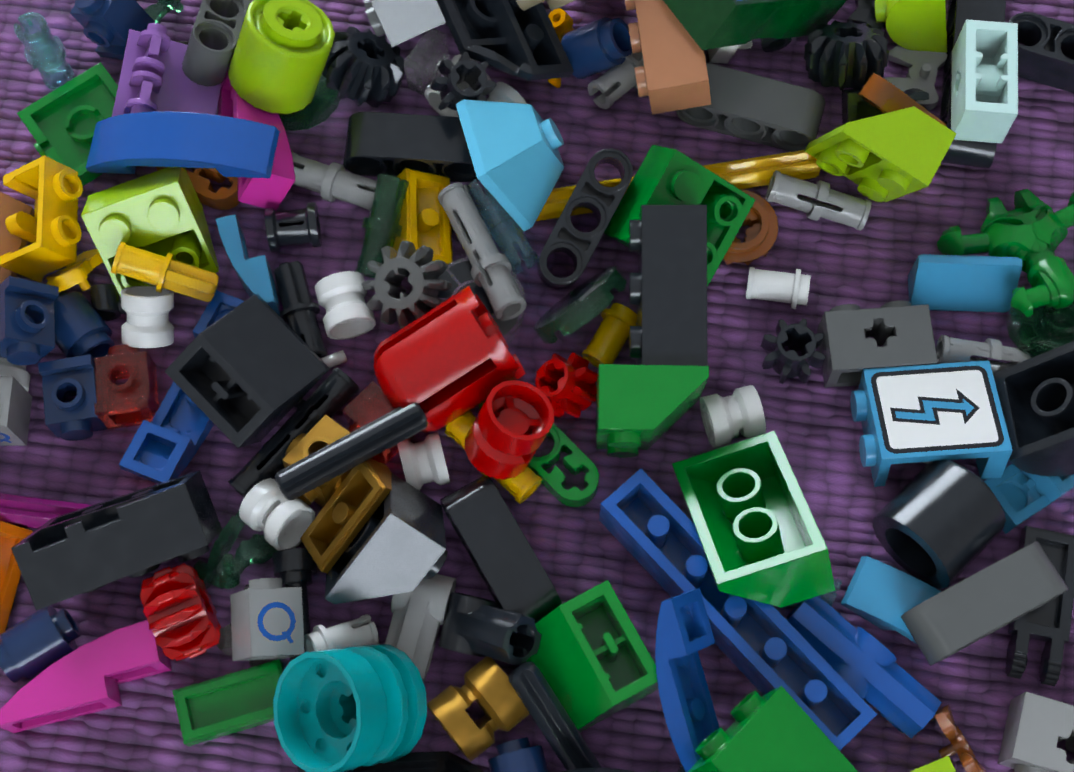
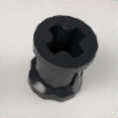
(293, 227)

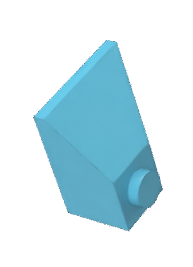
(513, 154)

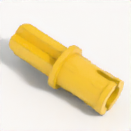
(165, 272)

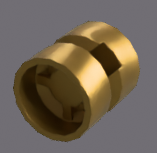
(495, 696)

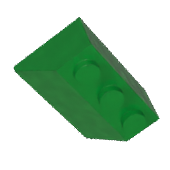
(755, 523)

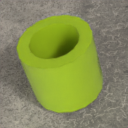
(281, 54)

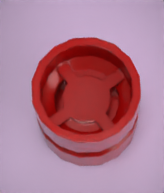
(509, 429)

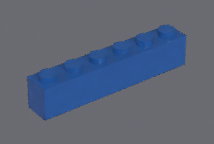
(745, 630)

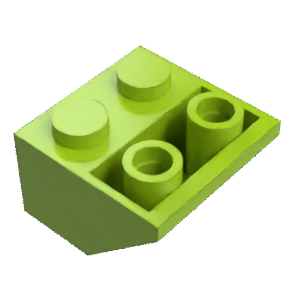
(885, 152)
(154, 215)

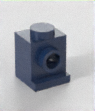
(109, 23)
(26, 320)
(70, 378)

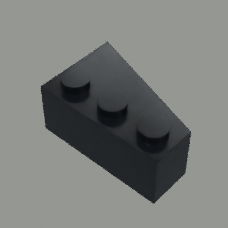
(669, 285)
(117, 539)

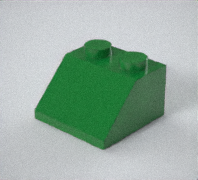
(642, 403)

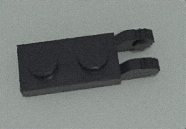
(1050, 621)

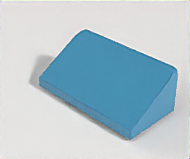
(964, 282)

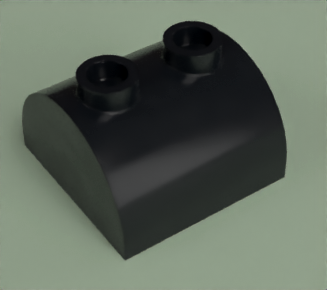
(1040, 411)

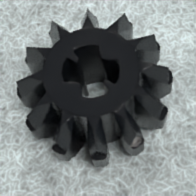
(845, 54)
(364, 67)

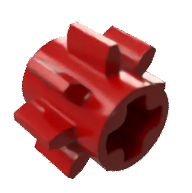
(567, 384)

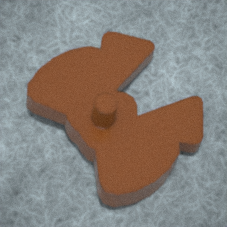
(958, 742)

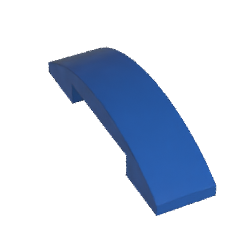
(185, 141)
(179, 426)
(682, 685)

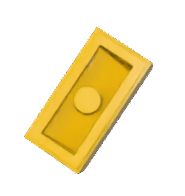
(423, 216)

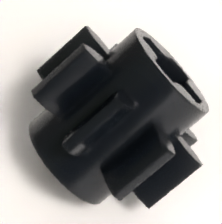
(464, 70)
(788, 363)

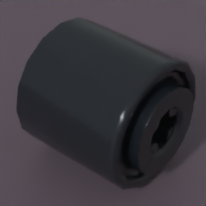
(939, 522)

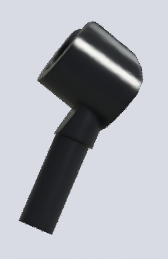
(106, 301)

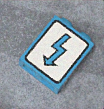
(930, 417)

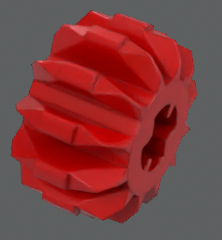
(180, 612)

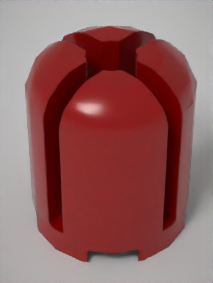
(446, 360)

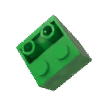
(676, 179)
(594, 657)

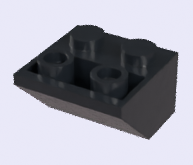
(247, 371)

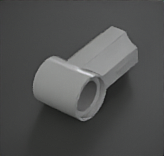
(418, 619)

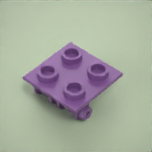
(155, 79)

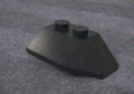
(507, 37)

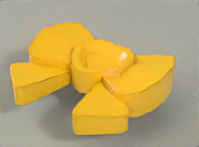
(76, 272)

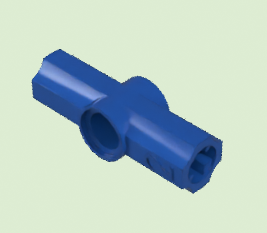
(865, 666)

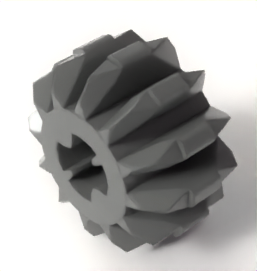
(421, 273)

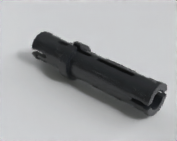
(268, 460)

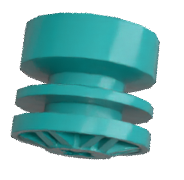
(349, 707)

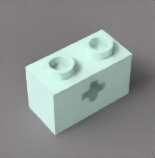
(984, 81)

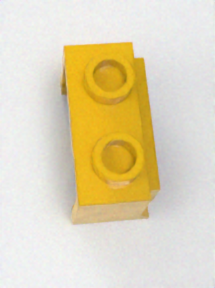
(55, 220)

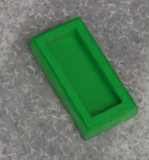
(227, 703)

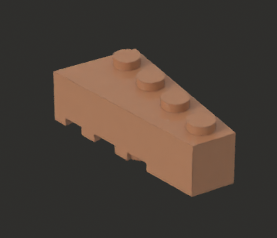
(673, 62)

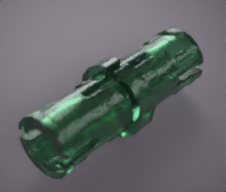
(383, 221)

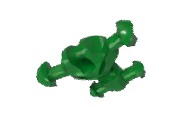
(1028, 233)

